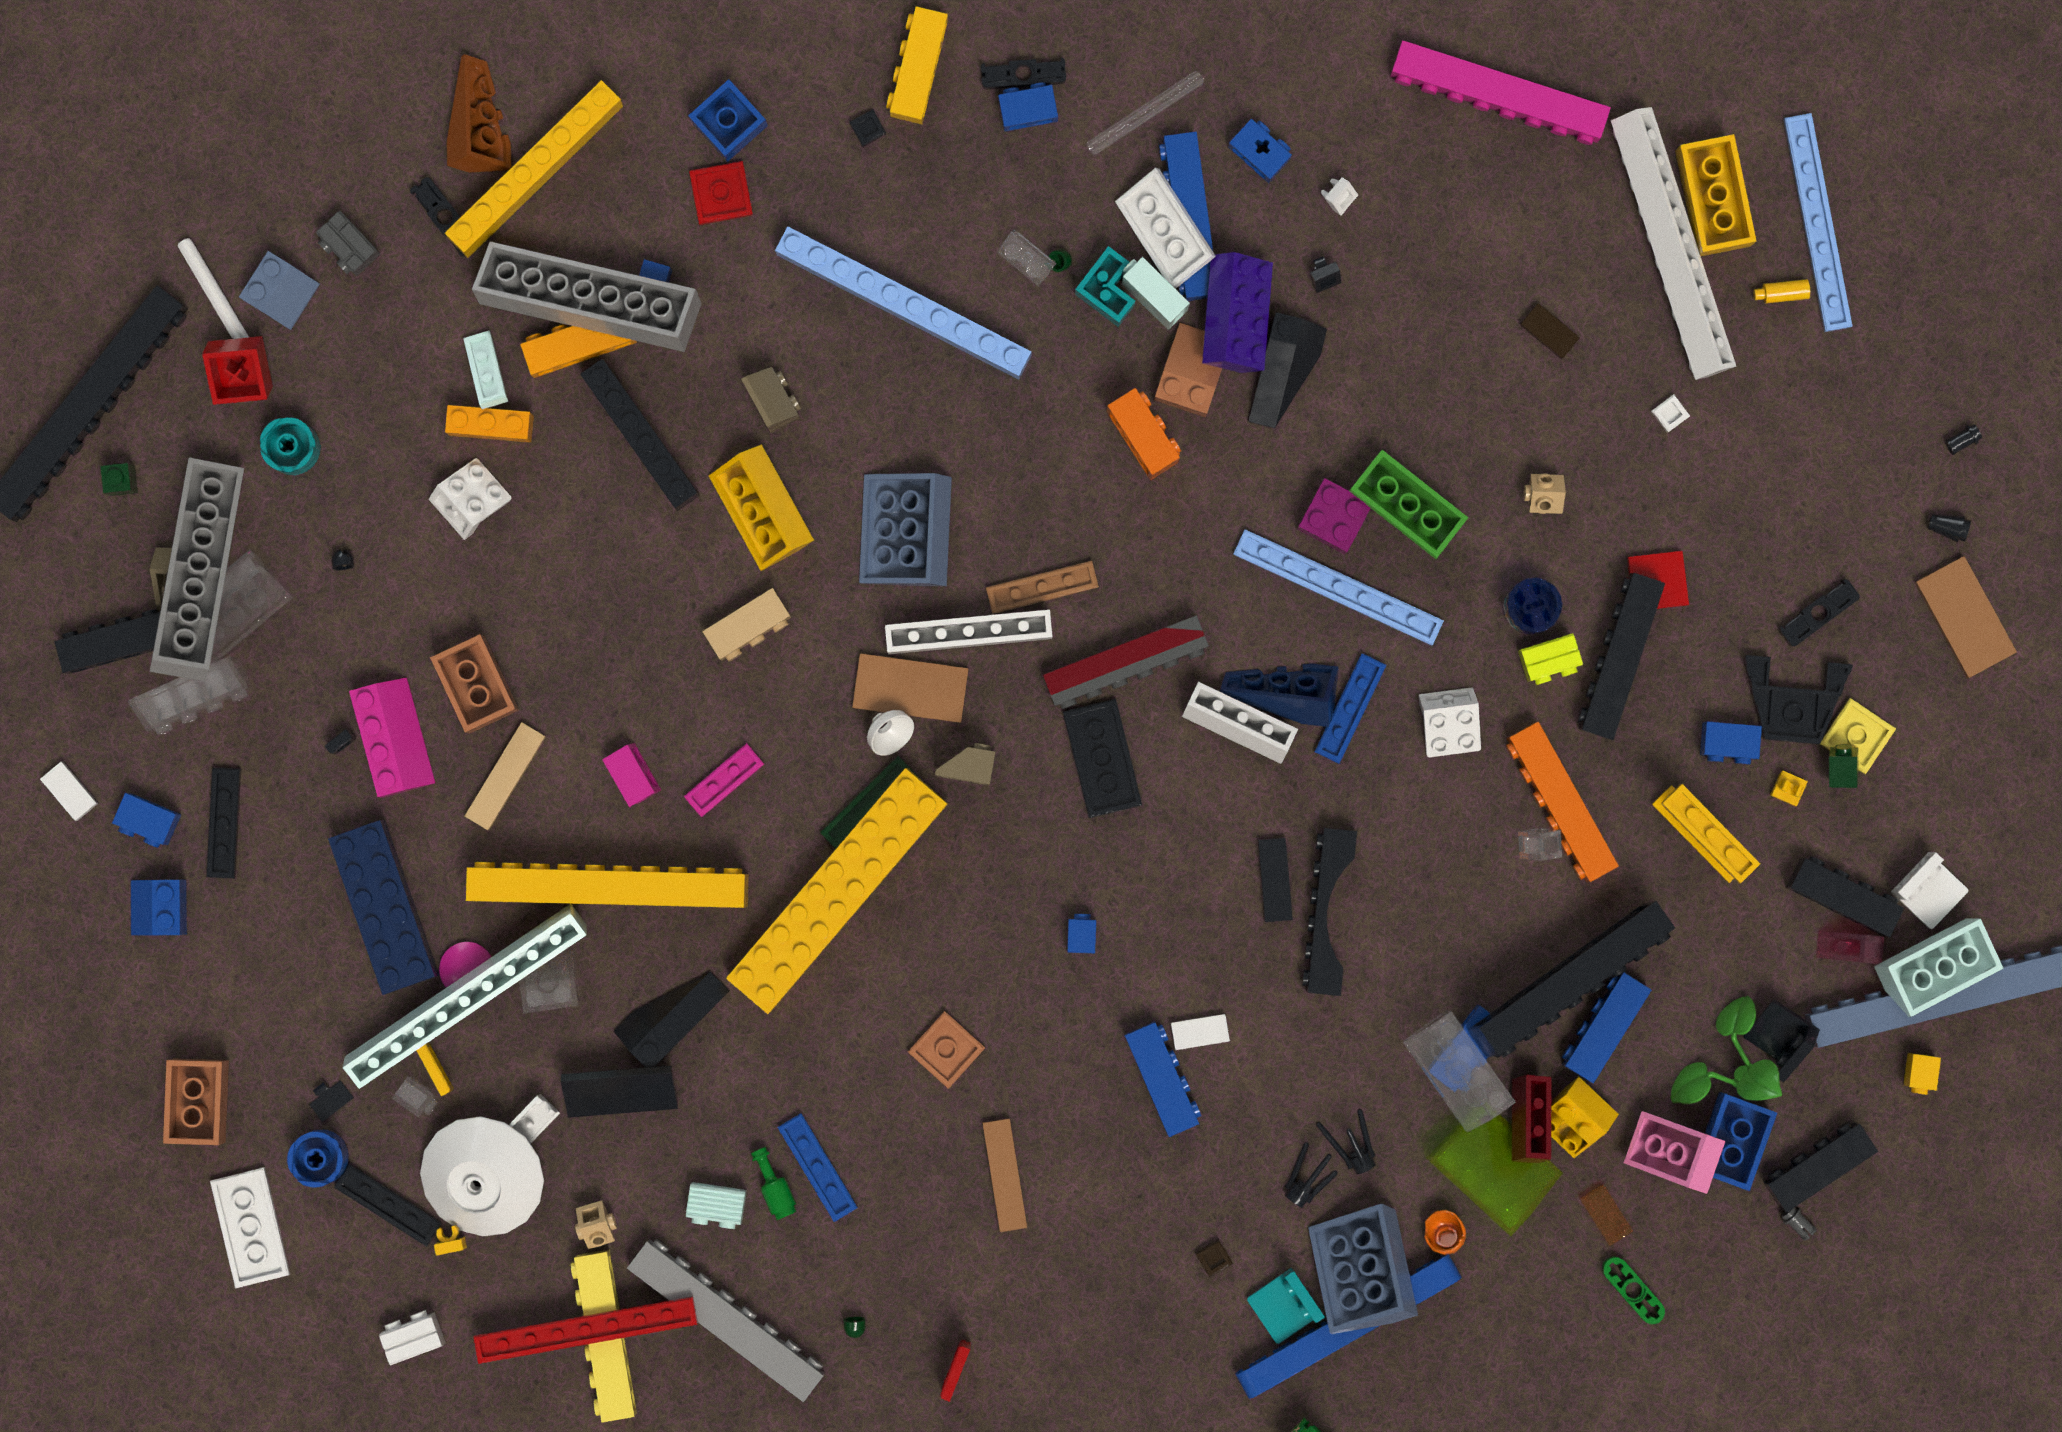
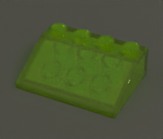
(1484, 1171)

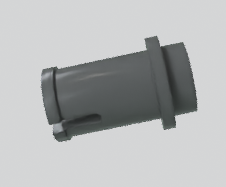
(1798, 1222)

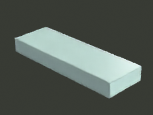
(485, 369)

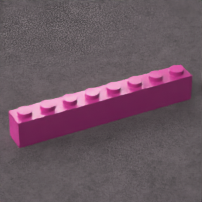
(1500, 92)

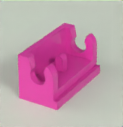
(631, 774)

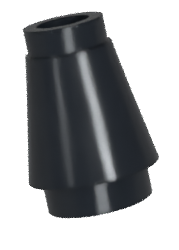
(1950, 526)

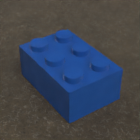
(1745, 1133)

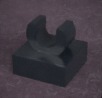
(1325, 275)

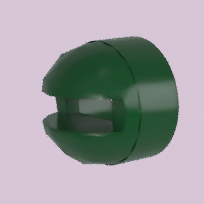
(1062, 258)
(854, 1329)

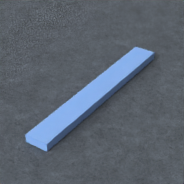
(1817, 222)
(1338, 587)

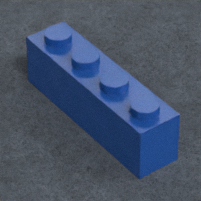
(1606, 1026)
(1161, 1078)

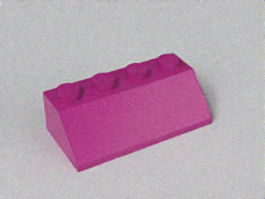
(392, 737)

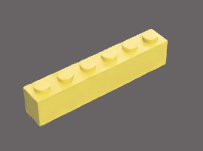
(608, 1358)

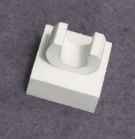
(1340, 195)

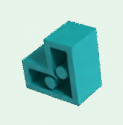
(1100, 288)

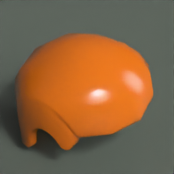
(1449, 1241)

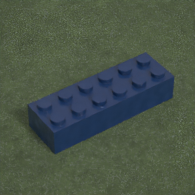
(383, 907)

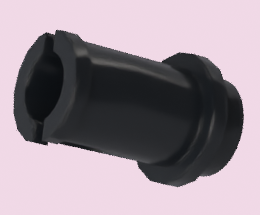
(1963, 439)

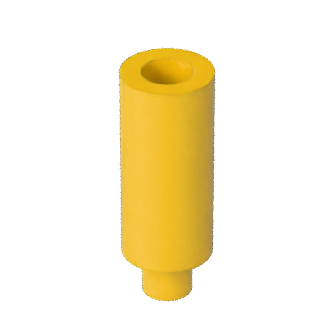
(1783, 291)

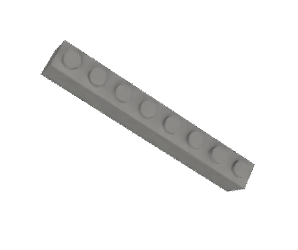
(728, 1321)

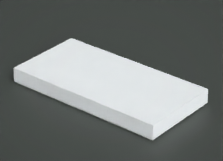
(1165, 228)
(250, 1227)

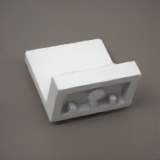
(469, 497)
(1451, 722)
(1930, 890)

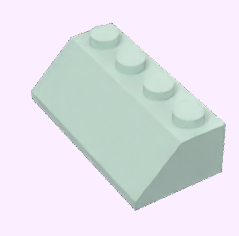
(1939, 966)

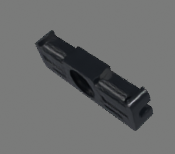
(1005, 75)
(434, 203)
(1834, 603)

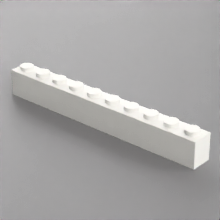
(1673, 243)

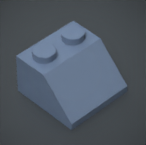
(279, 290)

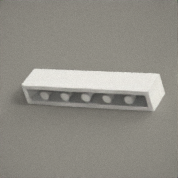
(968, 632)

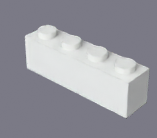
(1240, 722)

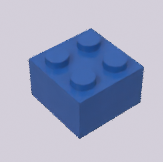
(728, 120)

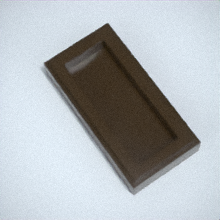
(1549, 331)

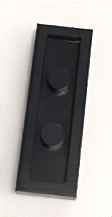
(1275, 880)

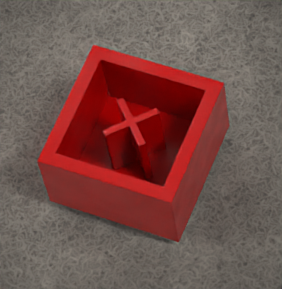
(237, 370)

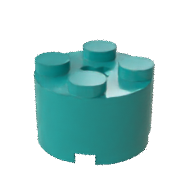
(276, 453)

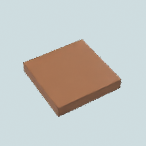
(946, 1049)

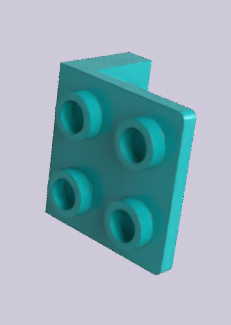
(1284, 1306)

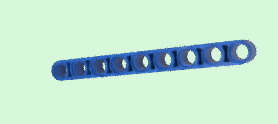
(1320, 1343)

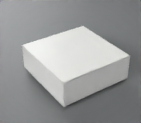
(1670, 413)

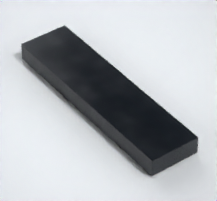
(223, 823)
(388, 1205)

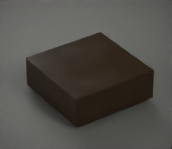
(1214, 1258)

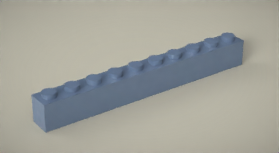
(1882, 1013)

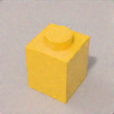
(1922, 1073)

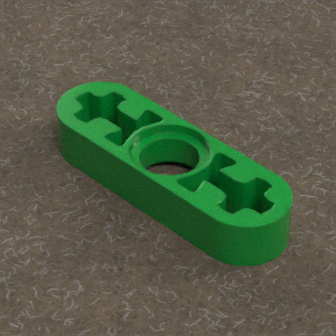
(1641, 1310)

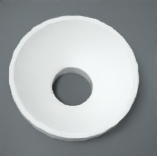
(892, 735)

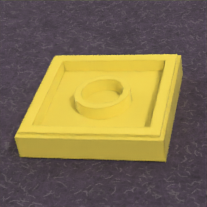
(1861, 730)

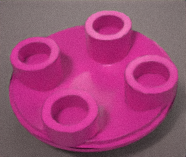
(461, 960)

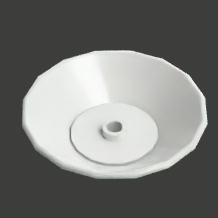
(496, 1159)

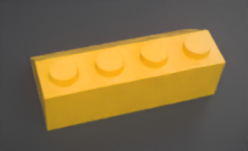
(761, 507)

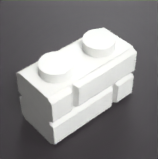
(411, 1338)

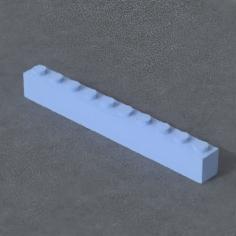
(903, 303)

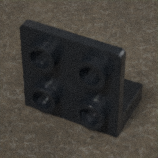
(1783, 1037)

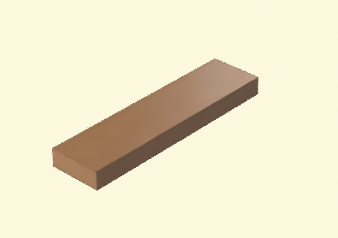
(1042, 587)
(1004, 1175)

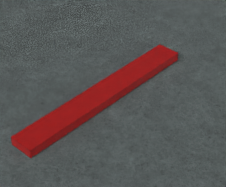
(585, 1330)

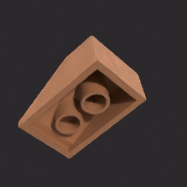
(1185, 380)

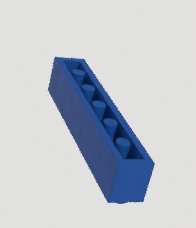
(1186, 180)

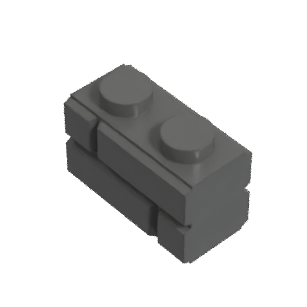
(347, 243)

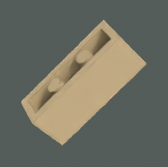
(747, 625)

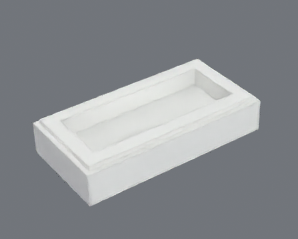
(69, 791)
(1200, 1031)

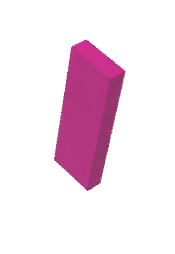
(724, 780)

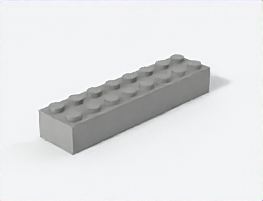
(587, 296)
(197, 570)

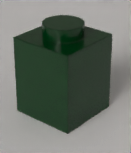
(119, 479)
(1843, 766)

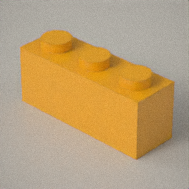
(489, 423)

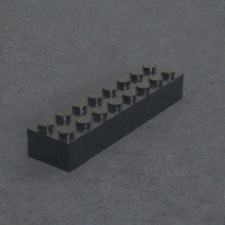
(1571, 979)

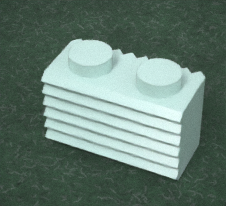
(715, 1204)

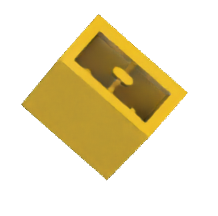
(1579, 1117)

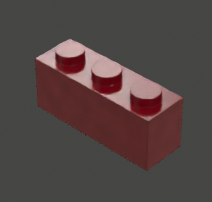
(1531, 1119)

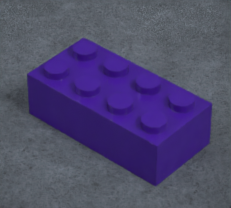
(1237, 312)

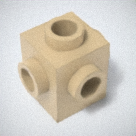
(1545, 493)
(595, 1224)

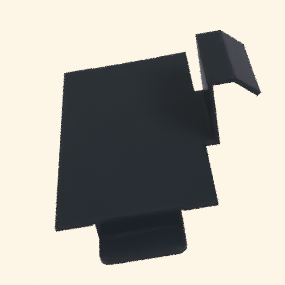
(330, 1099)

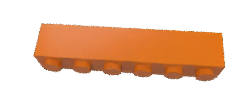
(1562, 802)

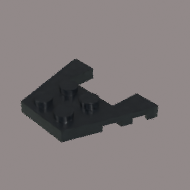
(1794, 712)

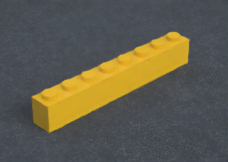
(534, 169)

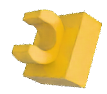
(1788, 788)
(449, 1244)

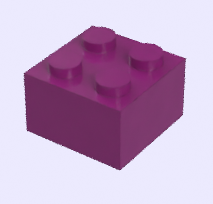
(1334, 516)

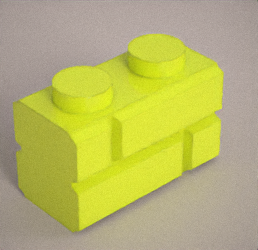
(1551, 658)

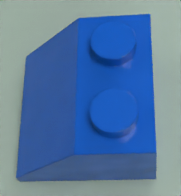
(158, 907)

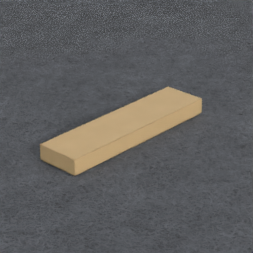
(505, 776)

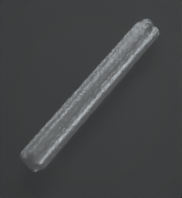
(1145, 113)

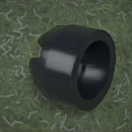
(342, 558)

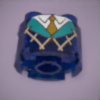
(1532, 606)

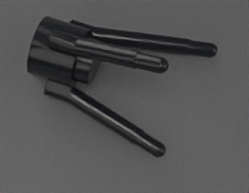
(1361, 1158)
(1301, 1191)

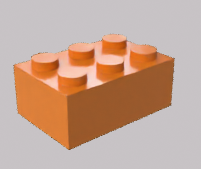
(1144, 433)

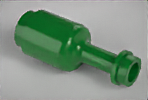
(775, 1190)

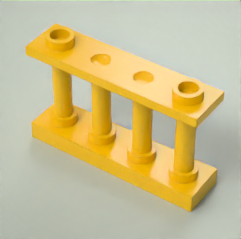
(1705, 834)

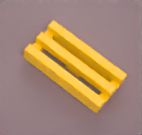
(435, 1069)

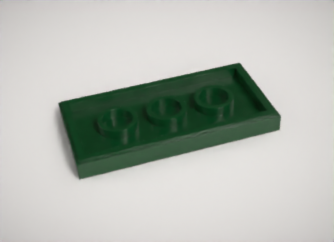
(846, 821)

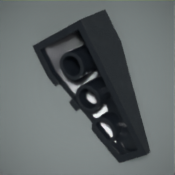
(1289, 358)
(661, 1024)

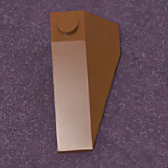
(474, 129)

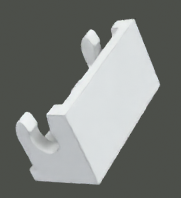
(534, 1118)

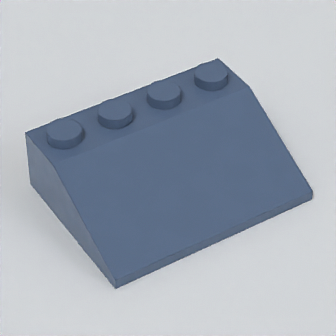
(905, 529)
(1363, 1270)

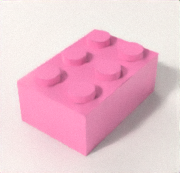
(1674, 1152)

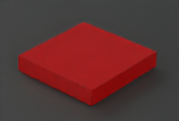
(721, 193)
(1665, 568)
(955, 1370)

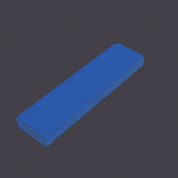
(1350, 708)
(817, 1167)

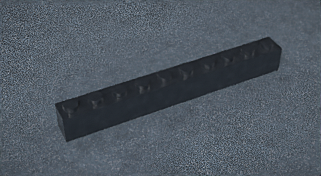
(88, 402)

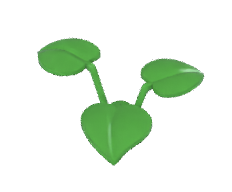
(1752, 1081)

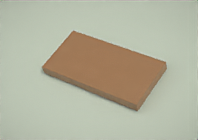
(1965, 617)
(911, 687)

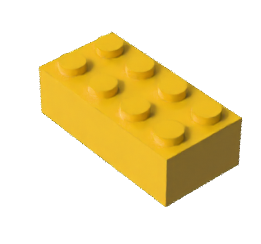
(1715, 195)

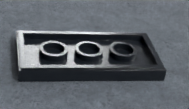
(1102, 758)
(619, 1091)

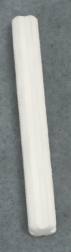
(212, 289)

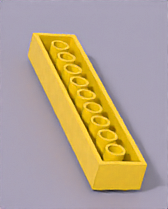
(606, 887)
(837, 890)

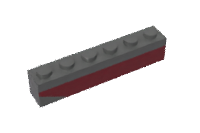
(1125, 661)

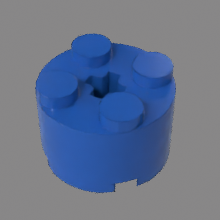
(307, 1169)

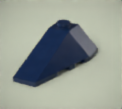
(1296, 695)

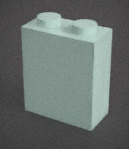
(1154, 292)

